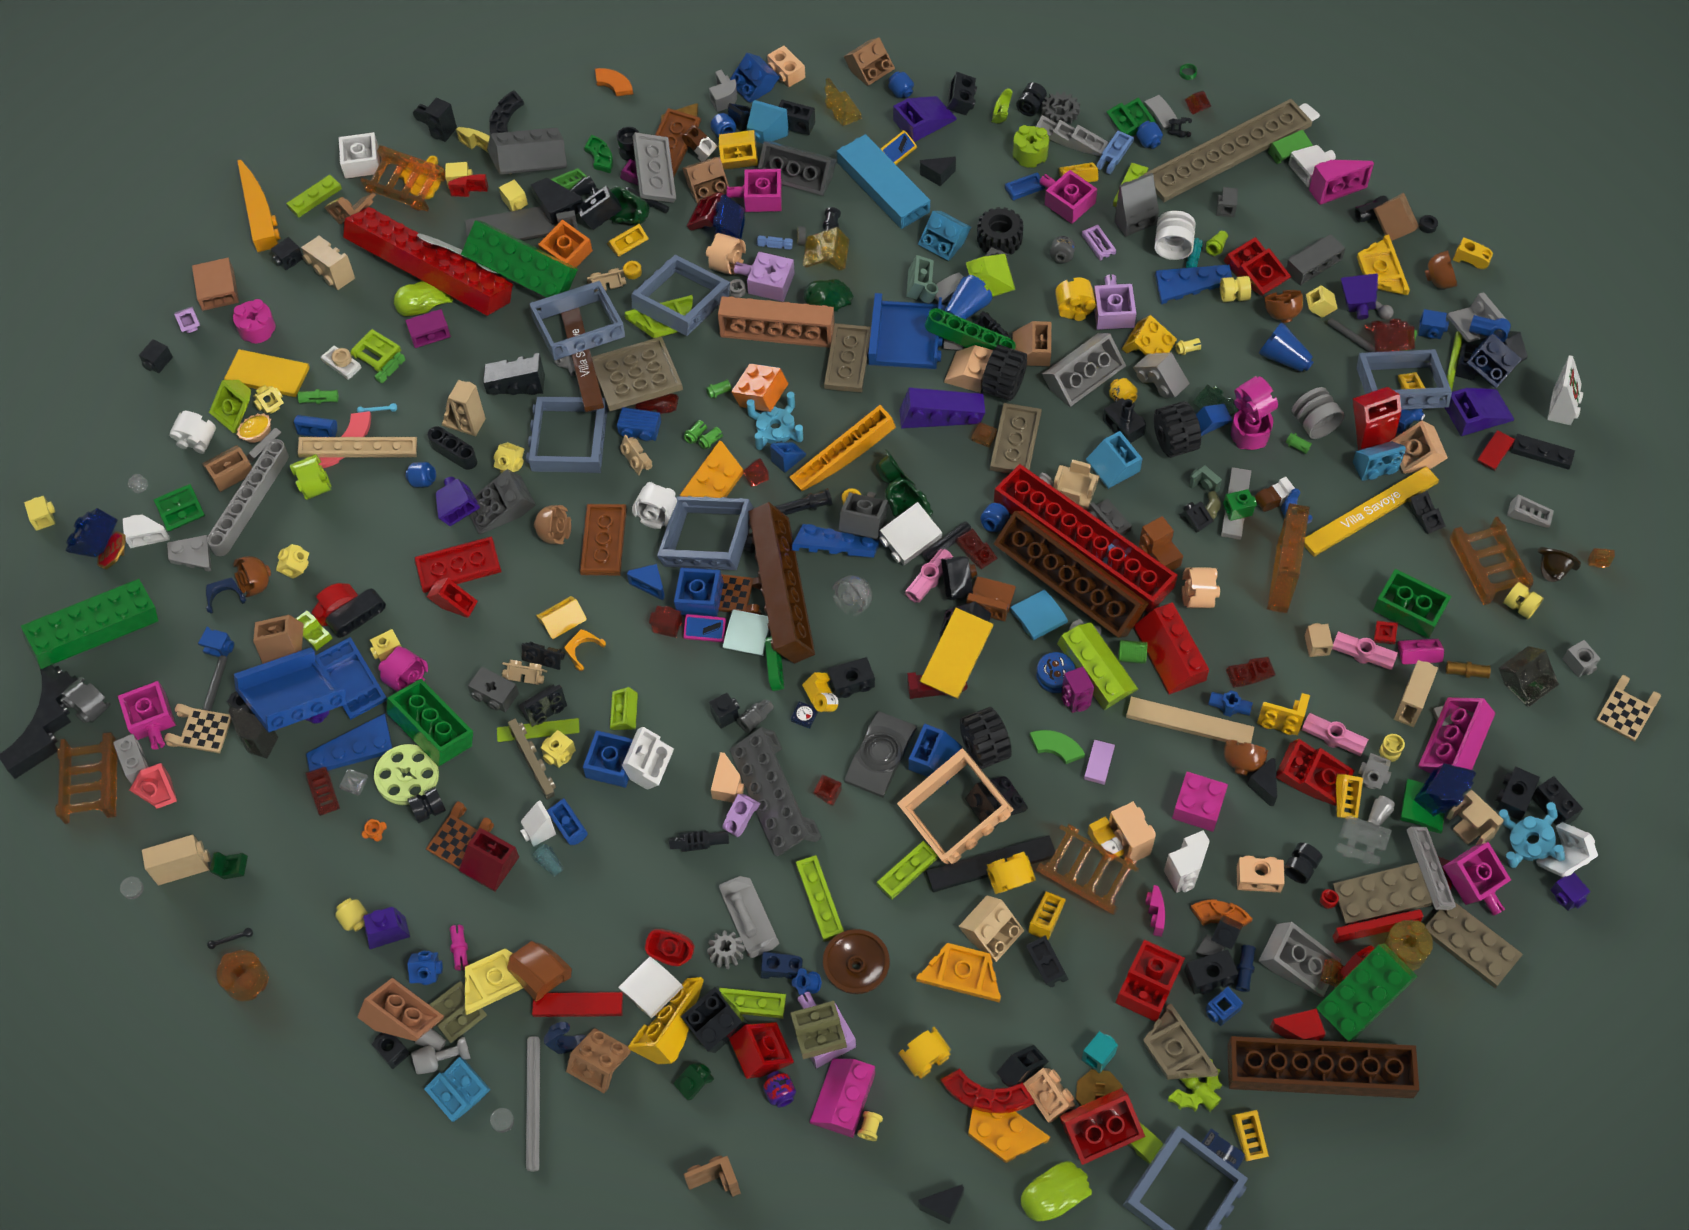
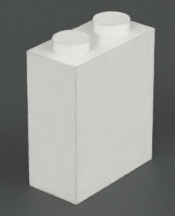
(910, 534)

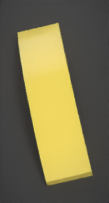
(472, 138)

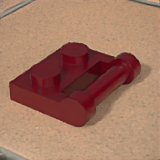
(704, 212)

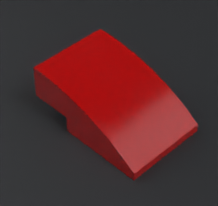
(1259, 264)
(1311, 771)
(1150, 980)

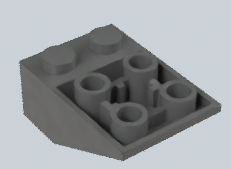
(1137, 205)
(501, 502)

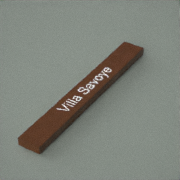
(583, 363)

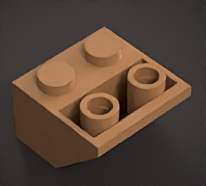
(869, 61)
(706, 178)
(1035, 341)
(228, 468)
(278, 637)

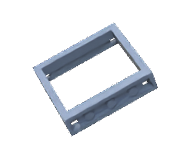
(571, 300)
(669, 317)
(1409, 398)
(566, 464)
(705, 559)
(1179, 1135)

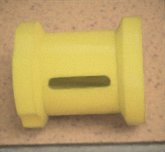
(870, 1126)

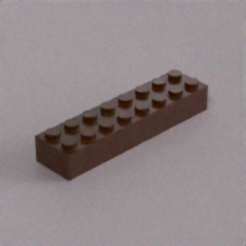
(1071, 574)
(781, 583)
(1323, 1067)

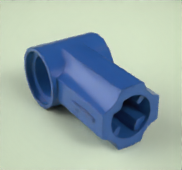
(1488, 326)

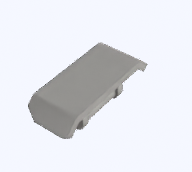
(748, 916)

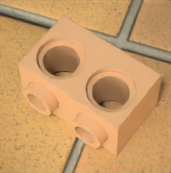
(786, 66)

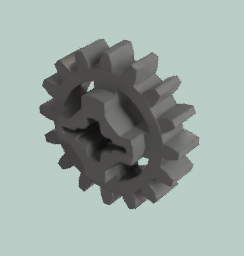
(1061, 107)

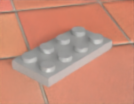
(654, 167)

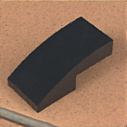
(1425, 513)

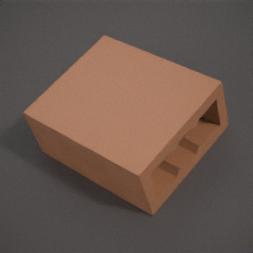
(215, 284)

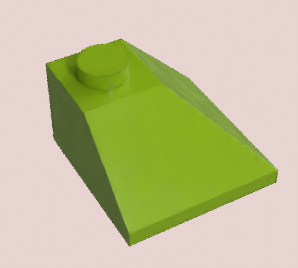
(993, 272)
(230, 403)

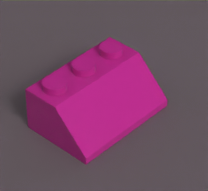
(843, 1096)

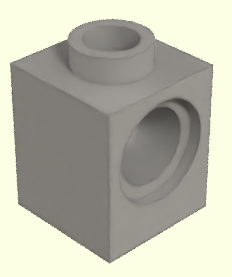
(1581, 651)

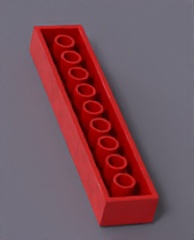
(428, 261)
(1086, 534)

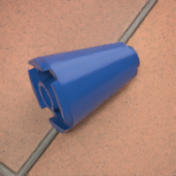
(969, 297)
(1287, 349)

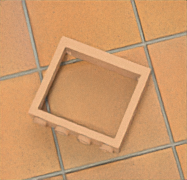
(932, 784)

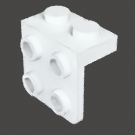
(1578, 850)

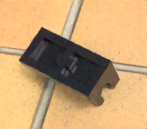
(1046, 961)

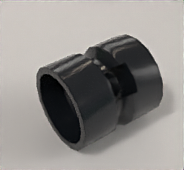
(1031, 99)
(625, 143)
(426, 804)
(1302, 862)

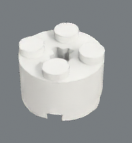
(192, 431)
(654, 505)

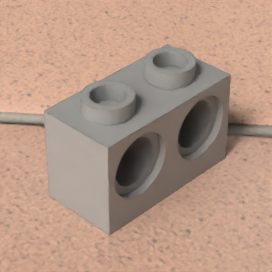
(131, 756)

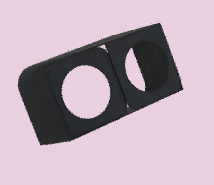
(956, 577)

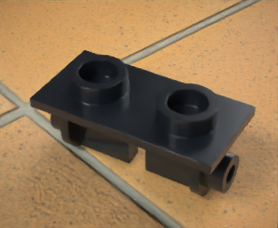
(538, 654)

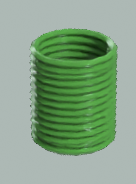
(1132, 651)

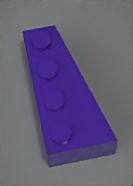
(940, 408)

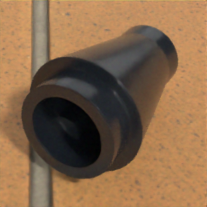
(583, 186)

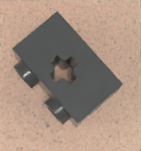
(493, 690)

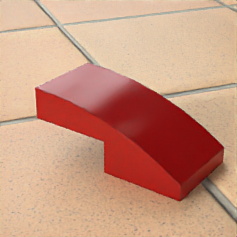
(462, 186)
(1496, 450)

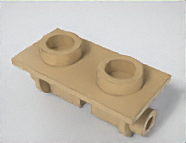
(613, 277)
(631, 448)
(532, 674)

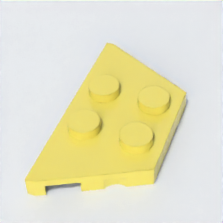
(488, 981)

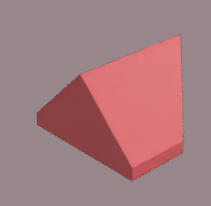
(154, 786)

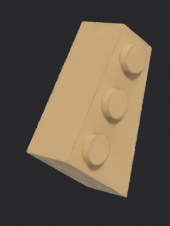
(328, 262)
(464, 409)

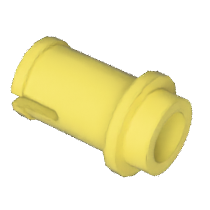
(1183, 347)

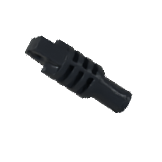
(698, 840)

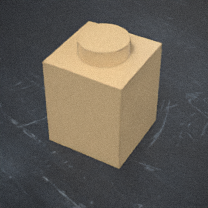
(1318, 640)

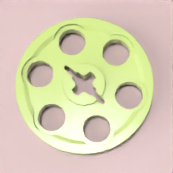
(405, 765)

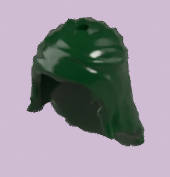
(629, 204)
(828, 293)
(903, 495)

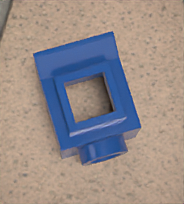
(216, 643)
(1216, 1014)

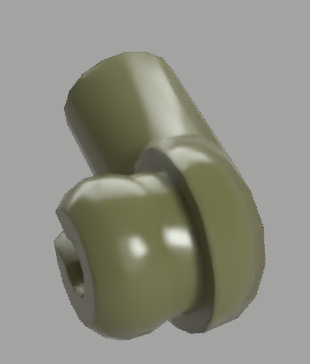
(1214, 504)

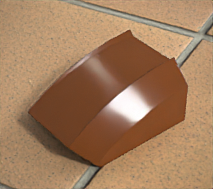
(538, 969)

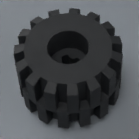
(1004, 372)
(1177, 429)
(985, 737)

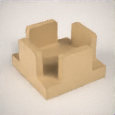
(1076, 483)
(1477, 820)

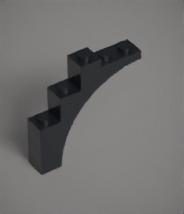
(37, 740)

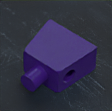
(1360, 293)
(455, 501)
(385, 927)

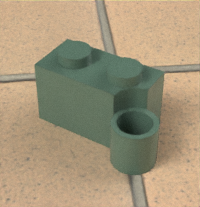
(920, 280)

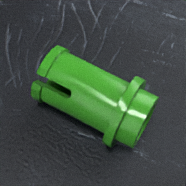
(717, 389)
(691, 436)
(706, 440)
(1298, 443)

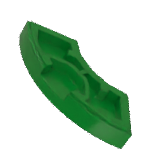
(601, 153)

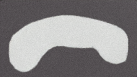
(440, 243)

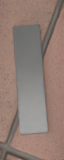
(1238, 481)
(1431, 868)

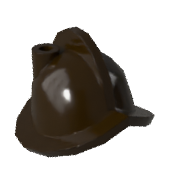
(1557, 563)

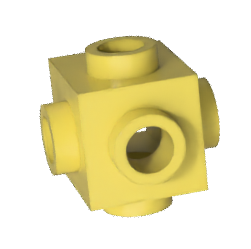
(274, 399)
(508, 457)
(292, 561)
(557, 749)

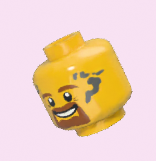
(1123, 389)

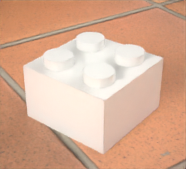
(359, 155)

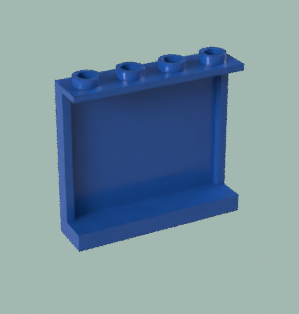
(900, 335)
(288, 690)

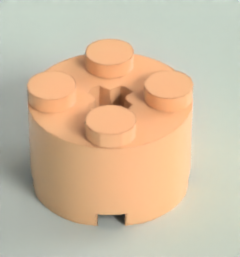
(725, 253)
(1200, 587)

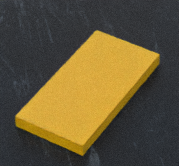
(261, 369)
(956, 653)

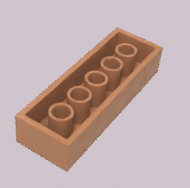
(776, 321)

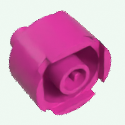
(254, 321)
(1255, 399)
(1251, 435)
(402, 669)

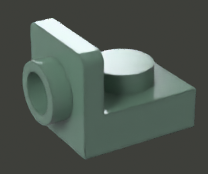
(1207, 478)

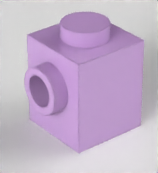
(187, 320)

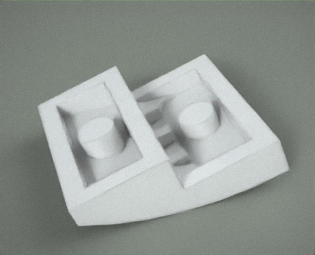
(650, 987)

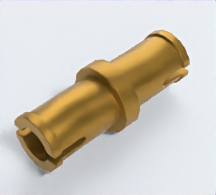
(1468, 669)

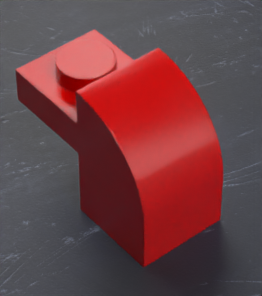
(331, 599)

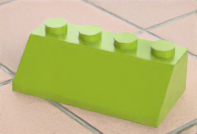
(1089, 650)

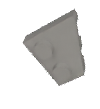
(190, 552)

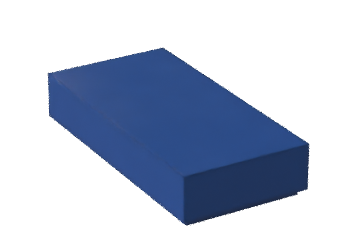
(1024, 186)

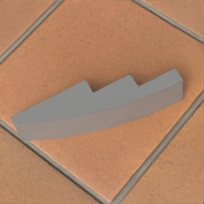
(1074, 138)

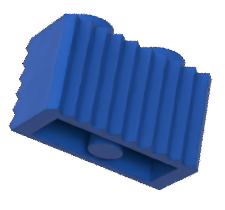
(639, 423)

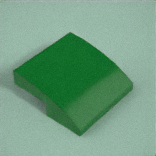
(1130, 116)
(179, 507)
(1415, 813)

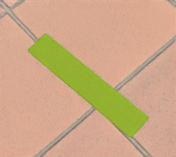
(546, 729)

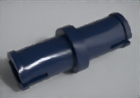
(1245, 968)

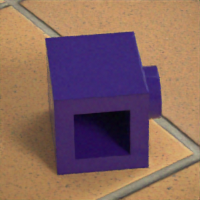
(1570, 892)

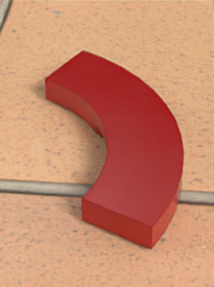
(986, 1100)

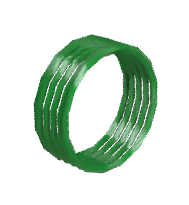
(1188, 77)

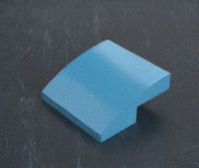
(1039, 614)
(457, 1089)

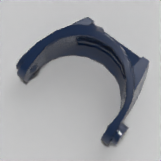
(219, 586)
(557, 1042)

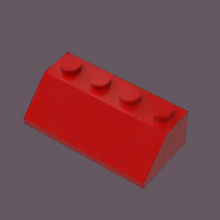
(1171, 649)

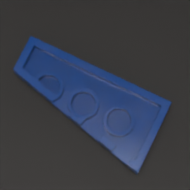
(1184, 281)
(834, 541)
(355, 746)

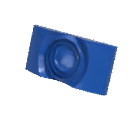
(349, 670)

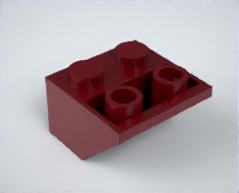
(488, 859)

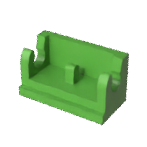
(1282, 148)

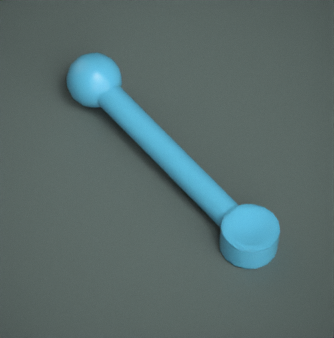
(392, 407)

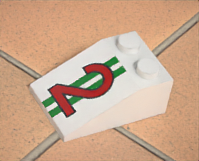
(1566, 395)

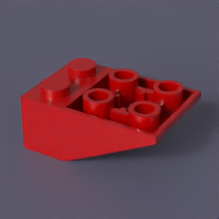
(1376, 417)

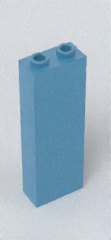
(883, 181)

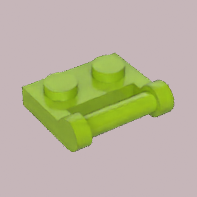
(379, 346)

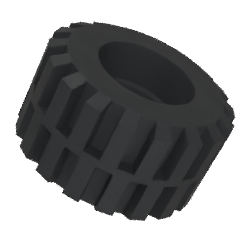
(1000, 220)

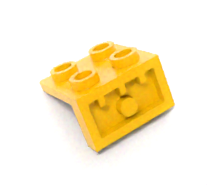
(1149, 337)
(1282, 718)

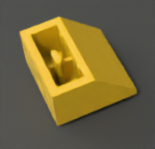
(738, 149)

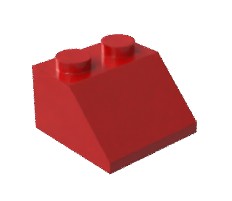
(761, 1049)

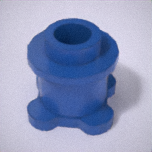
(807, 982)

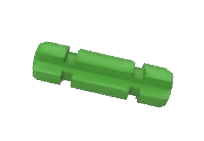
(390, 367)

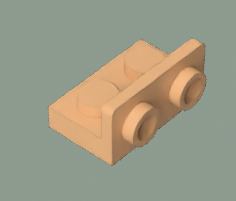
(1049, 1094)

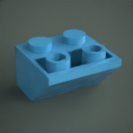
(944, 235)
(1114, 460)
(1379, 460)

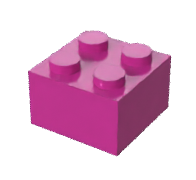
(1200, 801)

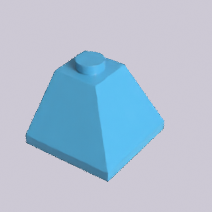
(768, 122)

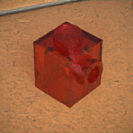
(666, 621)

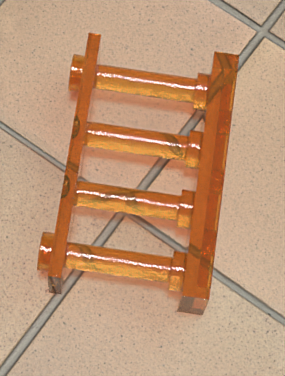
(404, 162)
(1477, 572)
(106, 785)
(1088, 890)

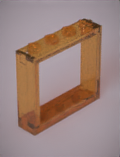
(1288, 558)

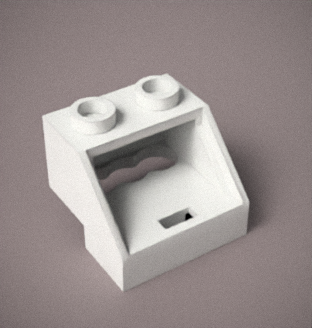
(647, 759)
(1185, 864)

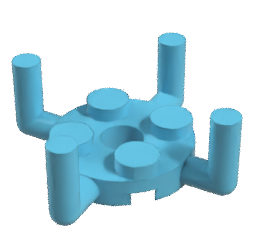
(767, 434)
(1532, 826)

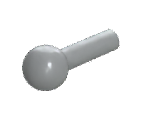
(1384, 311)

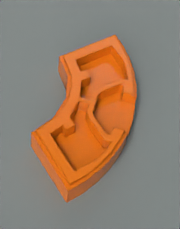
(613, 80)
(1212, 911)

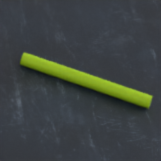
(1454, 358)

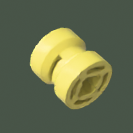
(1392, 742)

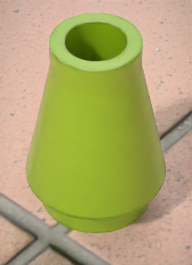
(1216, 244)

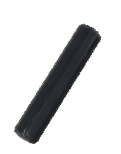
(947, 541)

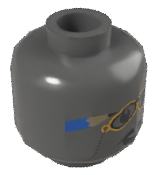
(1062, 249)

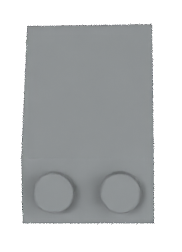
(1297, 957)

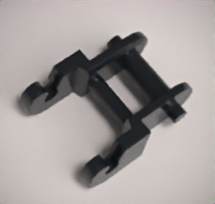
(1173, 131)

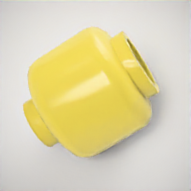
(351, 914)

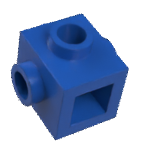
(424, 967)

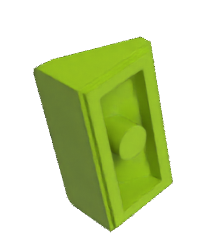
(623, 709)

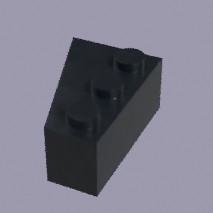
(515, 377)

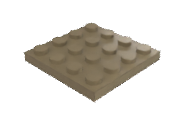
(636, 373)

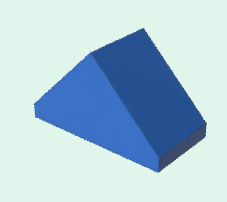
(1213, 417)
(786, 455)
(647, 580)

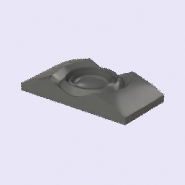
(880, 754)

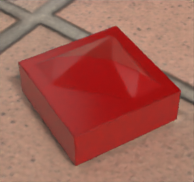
(1385, 632)

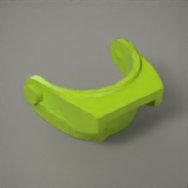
(1002, 104)

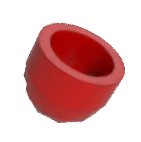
(1329, 899)

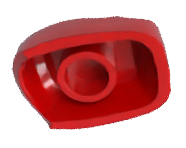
(669, 947)

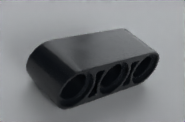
(452, 448)
(355, 613)

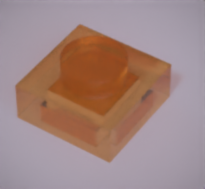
(984, 434)
(1601, 557)

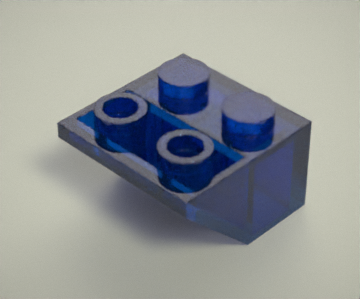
(730, 218)
(91, 533)
(1445, 788)

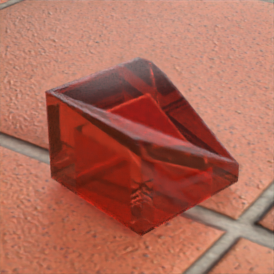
(1198, 102)
(756, 473)
(828, 789)

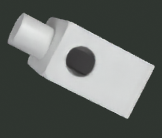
(1305, 159)

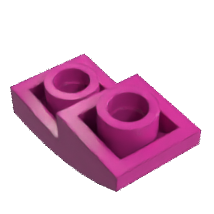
(1156, 907)

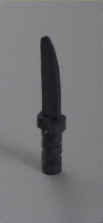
(652, 203)

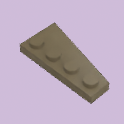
(528, 748)

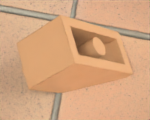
(726, 781)

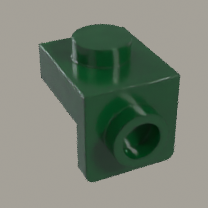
(228, 866)
(693, 1080)

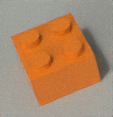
(566, 244)
(762, 385)

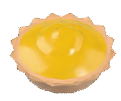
(255, 428)

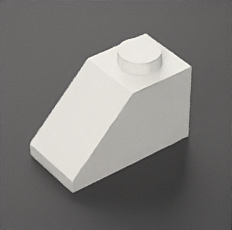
(143, 531)
(537, 825)

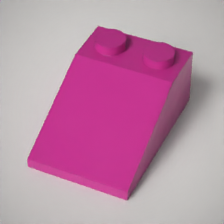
(1339, 178)

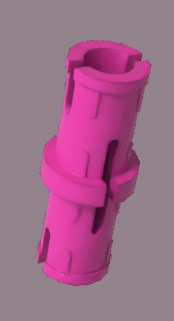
(459, 947)

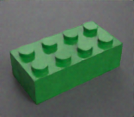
(429, 722)
(1366, 992)

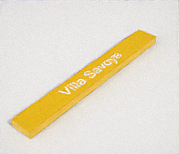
(1369, 511)

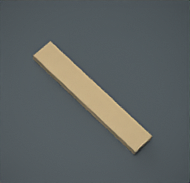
(357, 446)
(1188, 721)

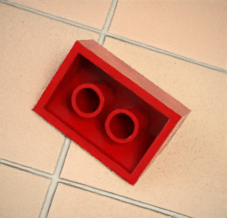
(1102, 1126)

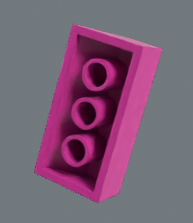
(1461, 741)

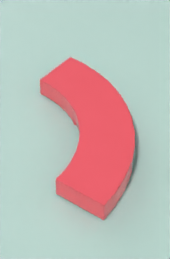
(358, 427)

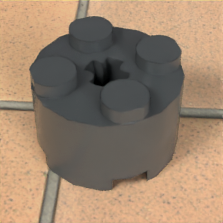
(84, 700)

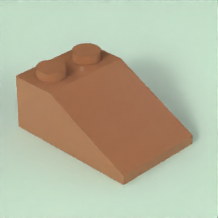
(398, 1012)

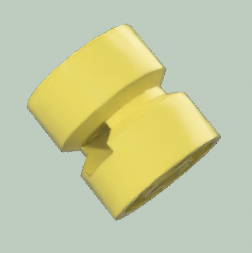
(1235, 289)
(1530, 603)

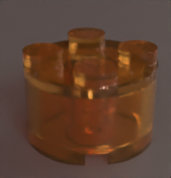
(242, 975)

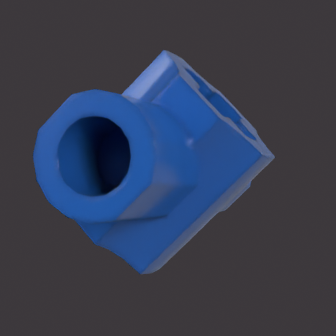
(1237, 706)

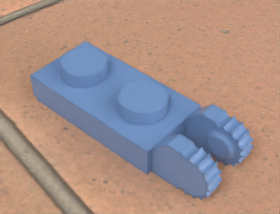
(1115, 151)

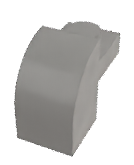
(724, 92)

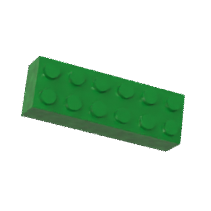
(518, 260)
(89, 623)

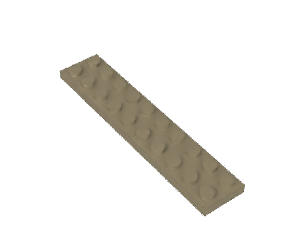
(1228, 149)

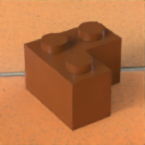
(1157, 542)

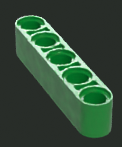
(963, 331)

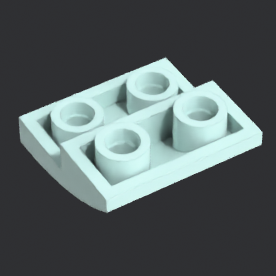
(746, 632)

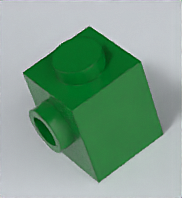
(1239, 504)

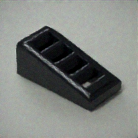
(1463, 369)

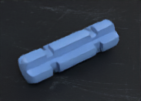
(775, 242)

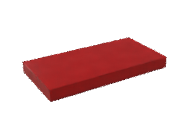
(458, 563)

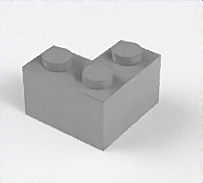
(1164, 372)

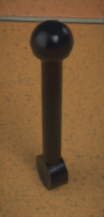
(247, 932)

